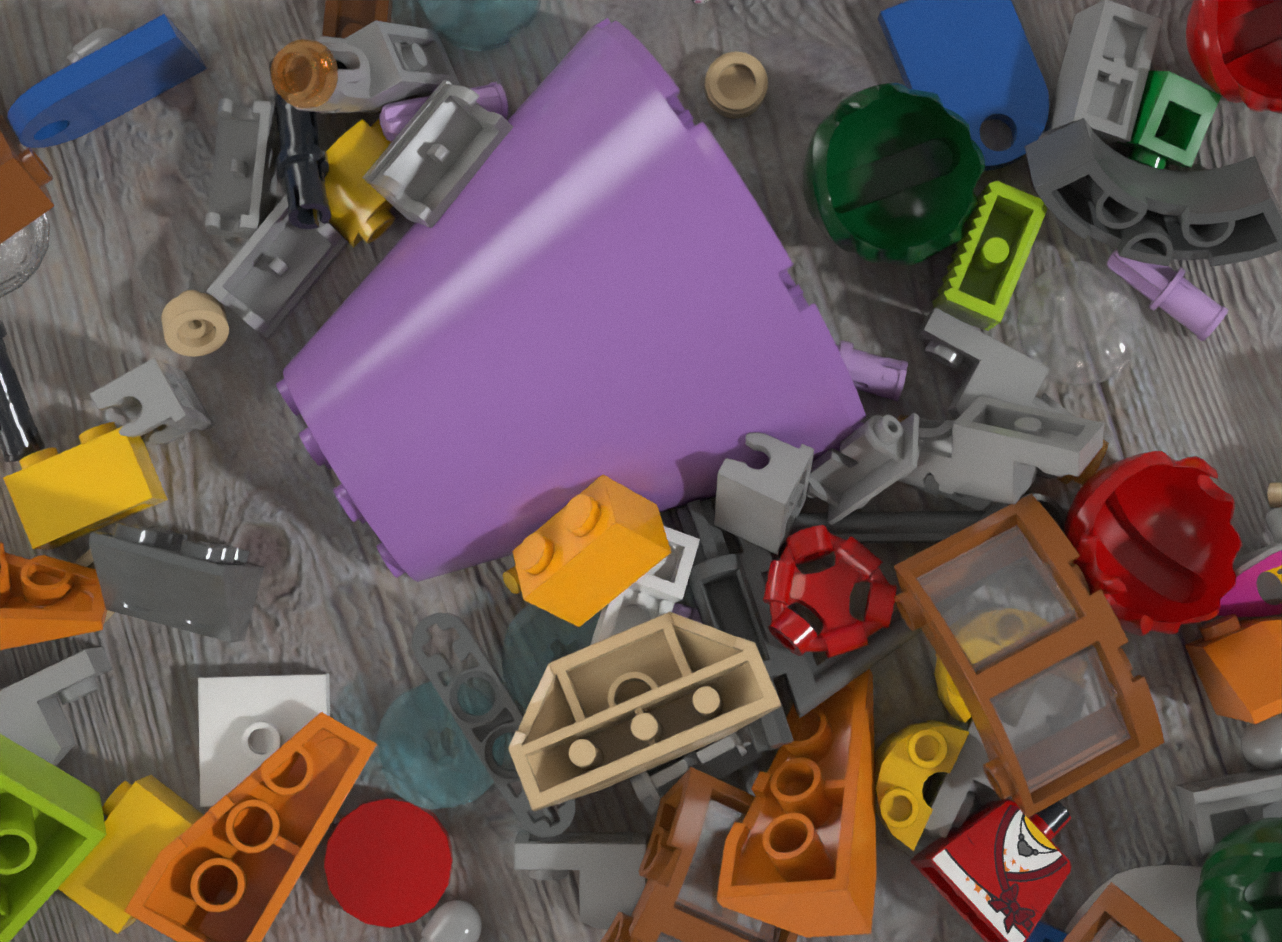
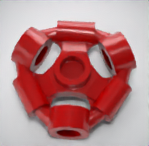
(826, 594)

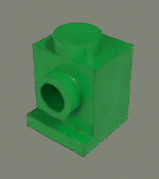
(1170, 121)

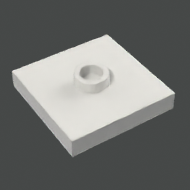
(249, 721)

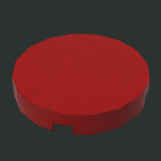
(388, 862)

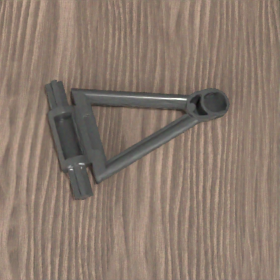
(732, 590)

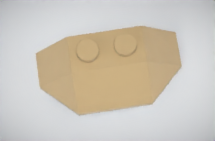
(636, 706)

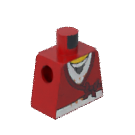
(999, 868)

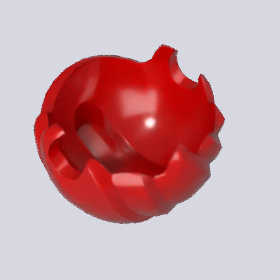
(1239, 50)
(1156, 540)

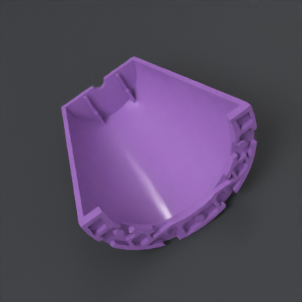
(568, 322)

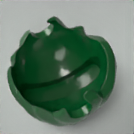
(892, 175)
(1243, 886)

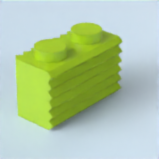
(991, 255)

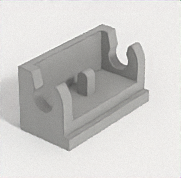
(1105, 70)
(437, 153)
(243, 169)
(276, 270)
(156, 396)
(763, 501)
(1225, 803)

